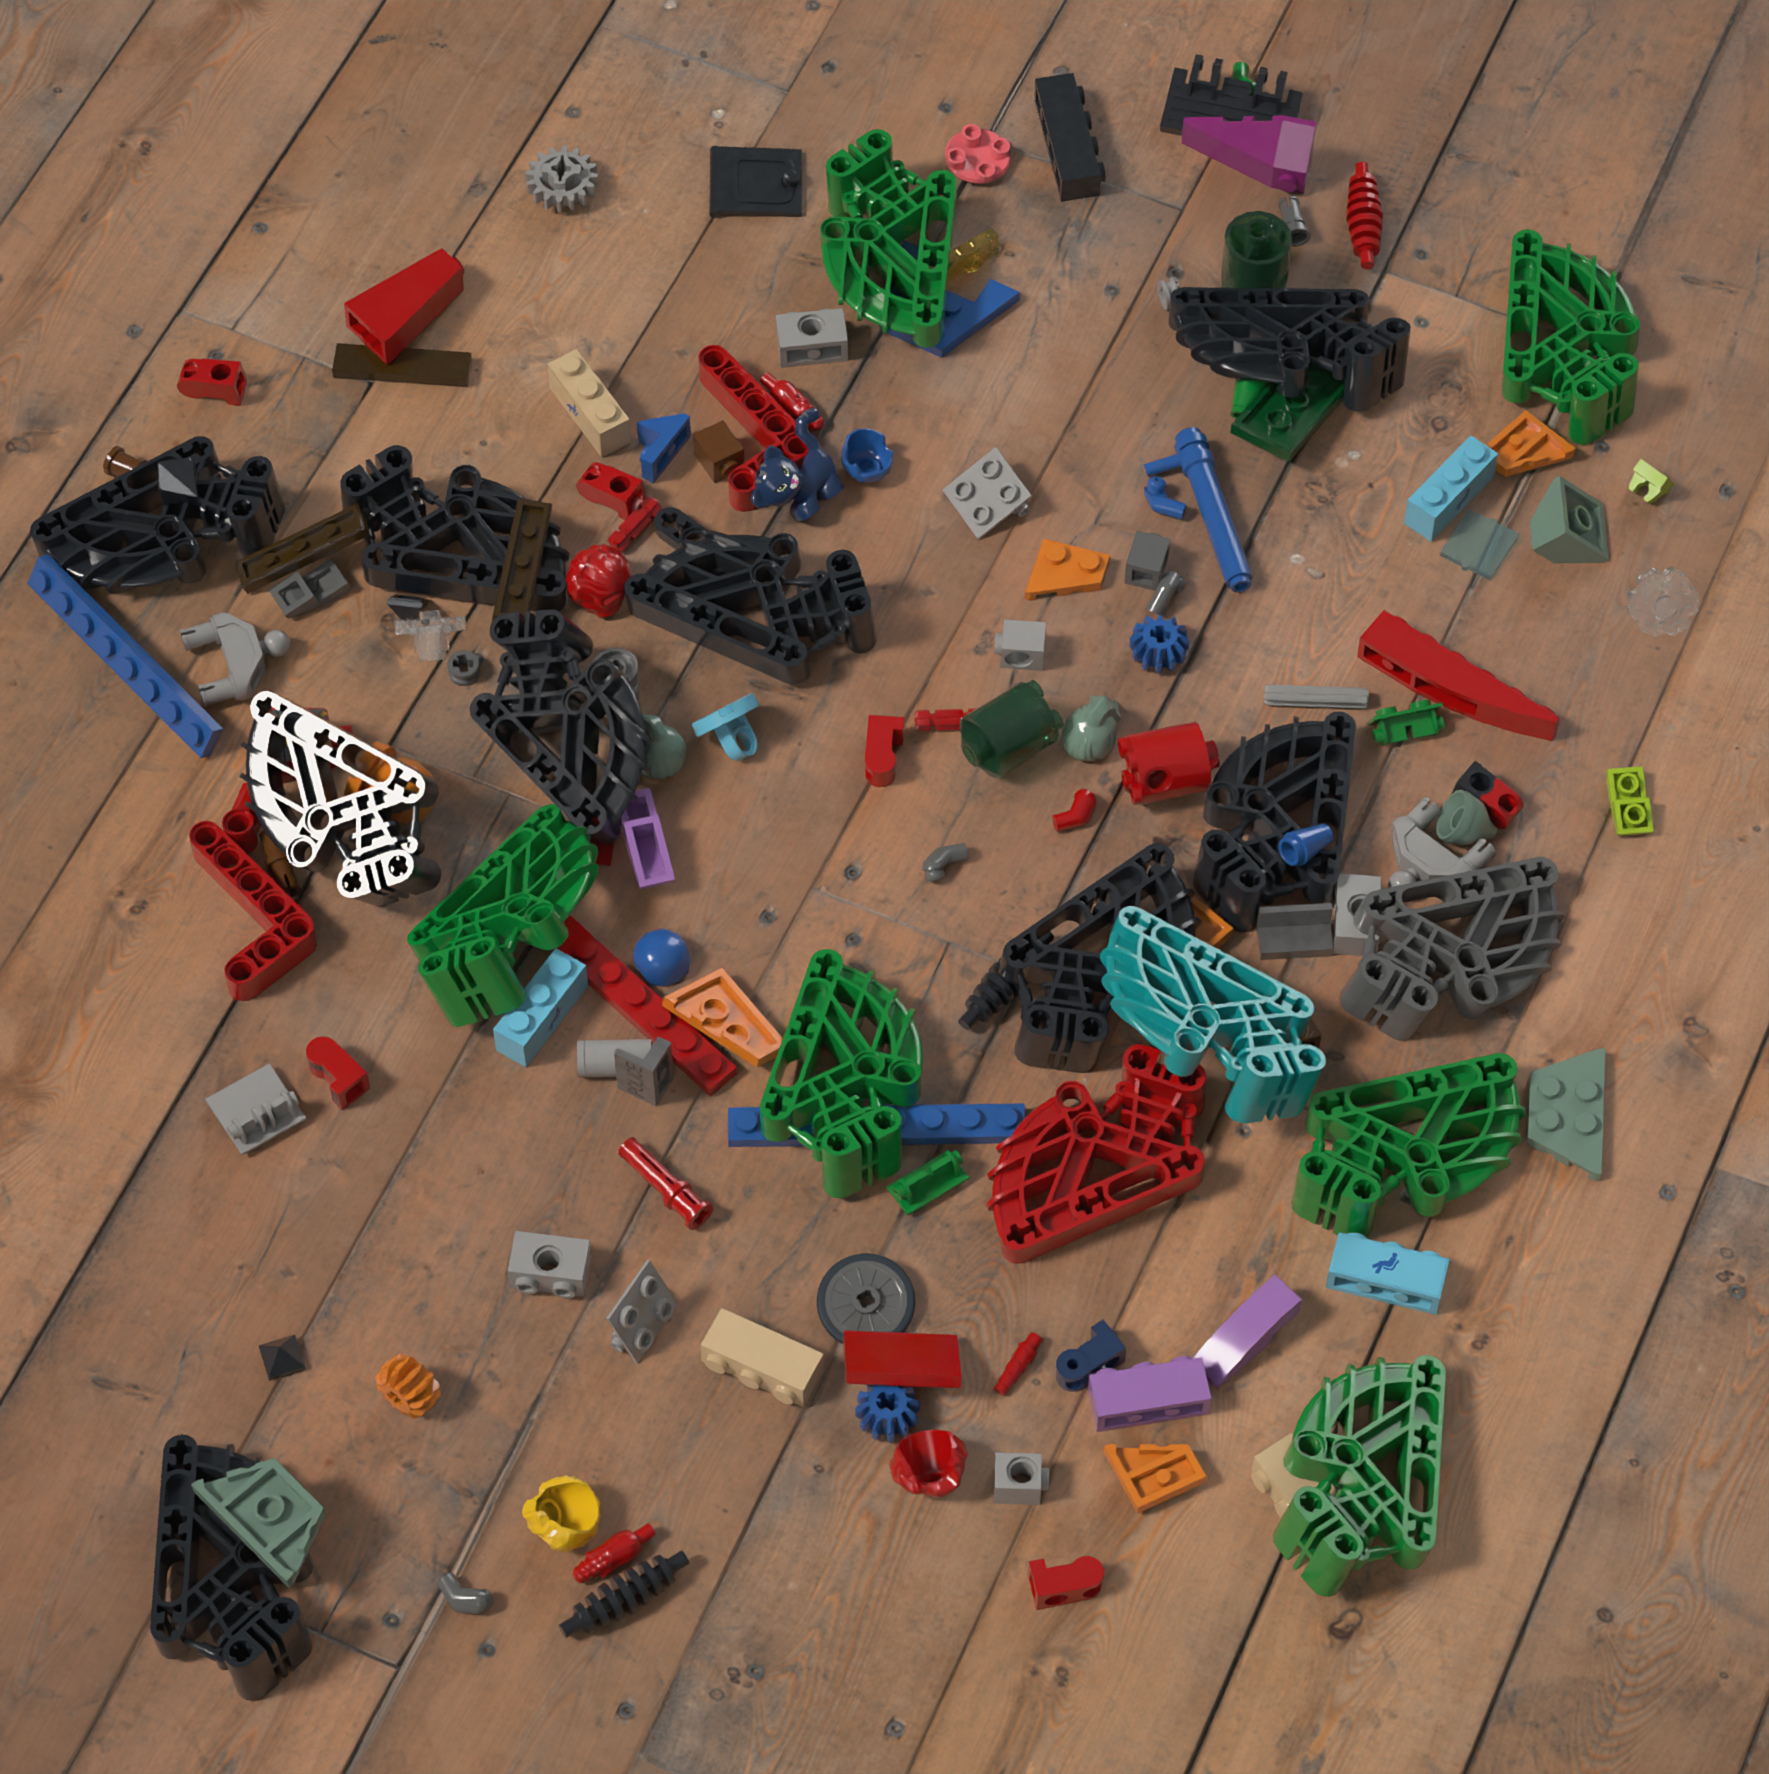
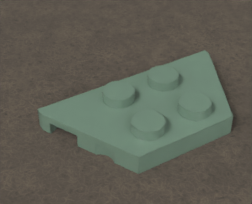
(1569, 1111)
(267, 1513)

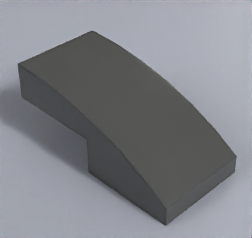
(306, 593)

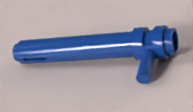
(1199, 466)

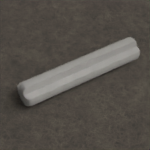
(1316, 696)

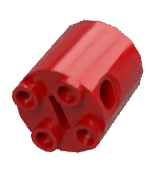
(1167, 763)

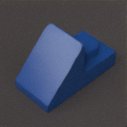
(662, 442)

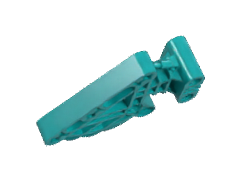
(1165, 991)

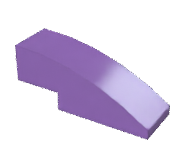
(646, 842)
(1248, 1330)

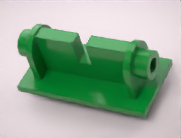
(1419, 717)
(928, 1182)

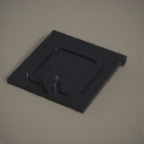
(750, 181)

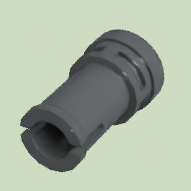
(1293, 218)

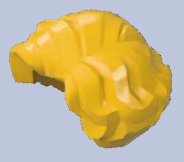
(563, 1513)

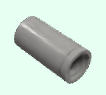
(596, 1057)

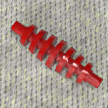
(1364, 215)

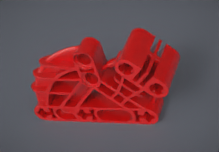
(1152, 1107)

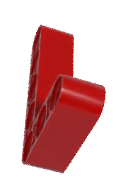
(767, 424)
(258, 904)

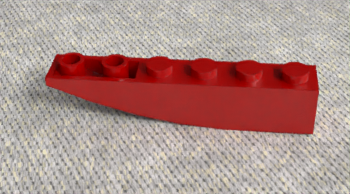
(1450, 679)

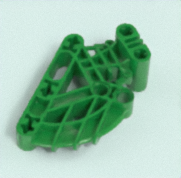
(875, 184)
(1587, 388)
(511, 897)
(847, 1137)
(1365, 1142)
(1338, 1529)

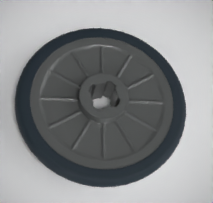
(862, 1276)

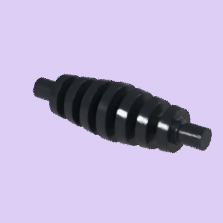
(992, 994)
(624, 1594)

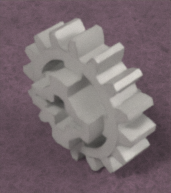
(562, 178)

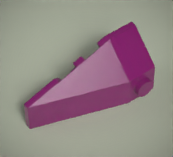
(1266, 151)

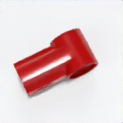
(244, 820)

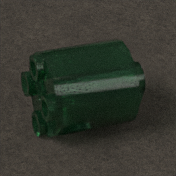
(1256, 252)
(1009, 729)

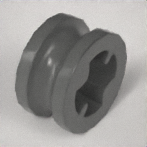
(463, 678)

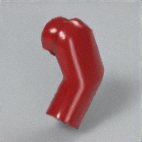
(1079, 813)

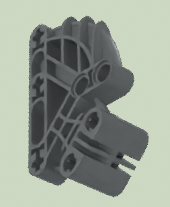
(1399, 975)

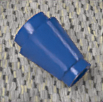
(1303, 844)

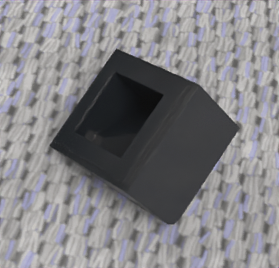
(177, 480)

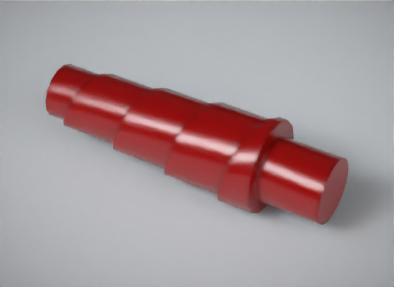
(1020, 1360)

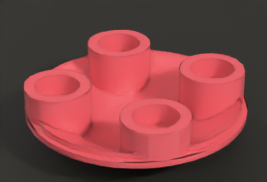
(977, 155)

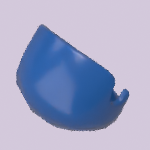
(866, 455)
(662, 957)

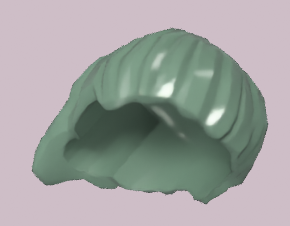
(1092, 729)
(667, 750)

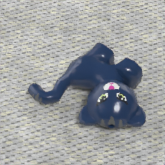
(782, 481)

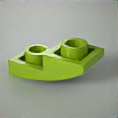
(1628, 801)

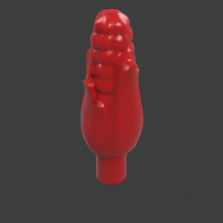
(789, 398)
(612, 1553)

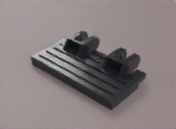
(1232, 102)

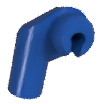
(1159, 499)

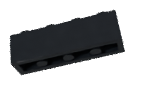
(1068, 137)

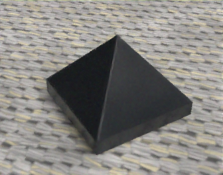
(406, 606)
(282, 1357)

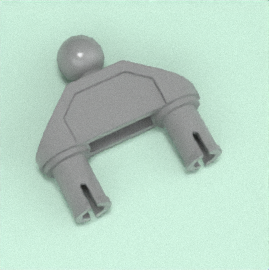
(241, 652)
(1424, 858)

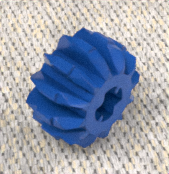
(1159, 643)
(885, 1420)

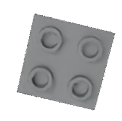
(988, 493)
(256, 1109)
(641, 1312)

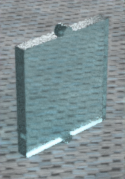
(1479, 544)

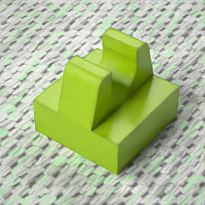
(1646, 474)

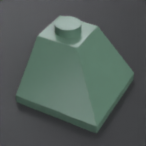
(1569, 525)

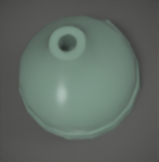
(1464, 820)

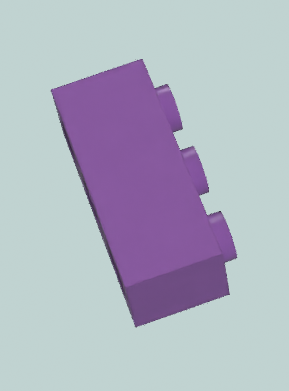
(1149, 1393)

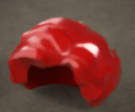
(598, 579)
(929, 1462)

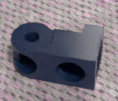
(1098, 1353)

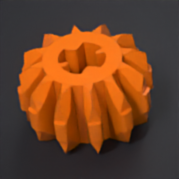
(408, 1385)

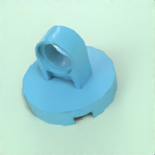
(728, 724)

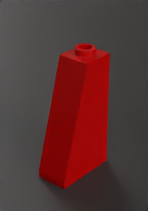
(404, 304)

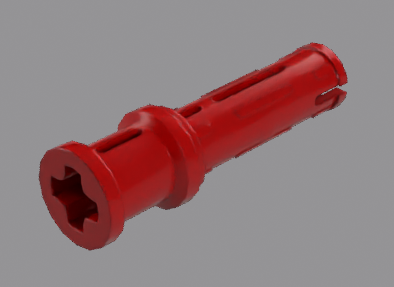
(676, 1193)

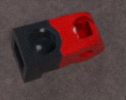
(1499, 799)

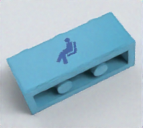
(1450, 488)
(548, 1001)
(1387, 1272)

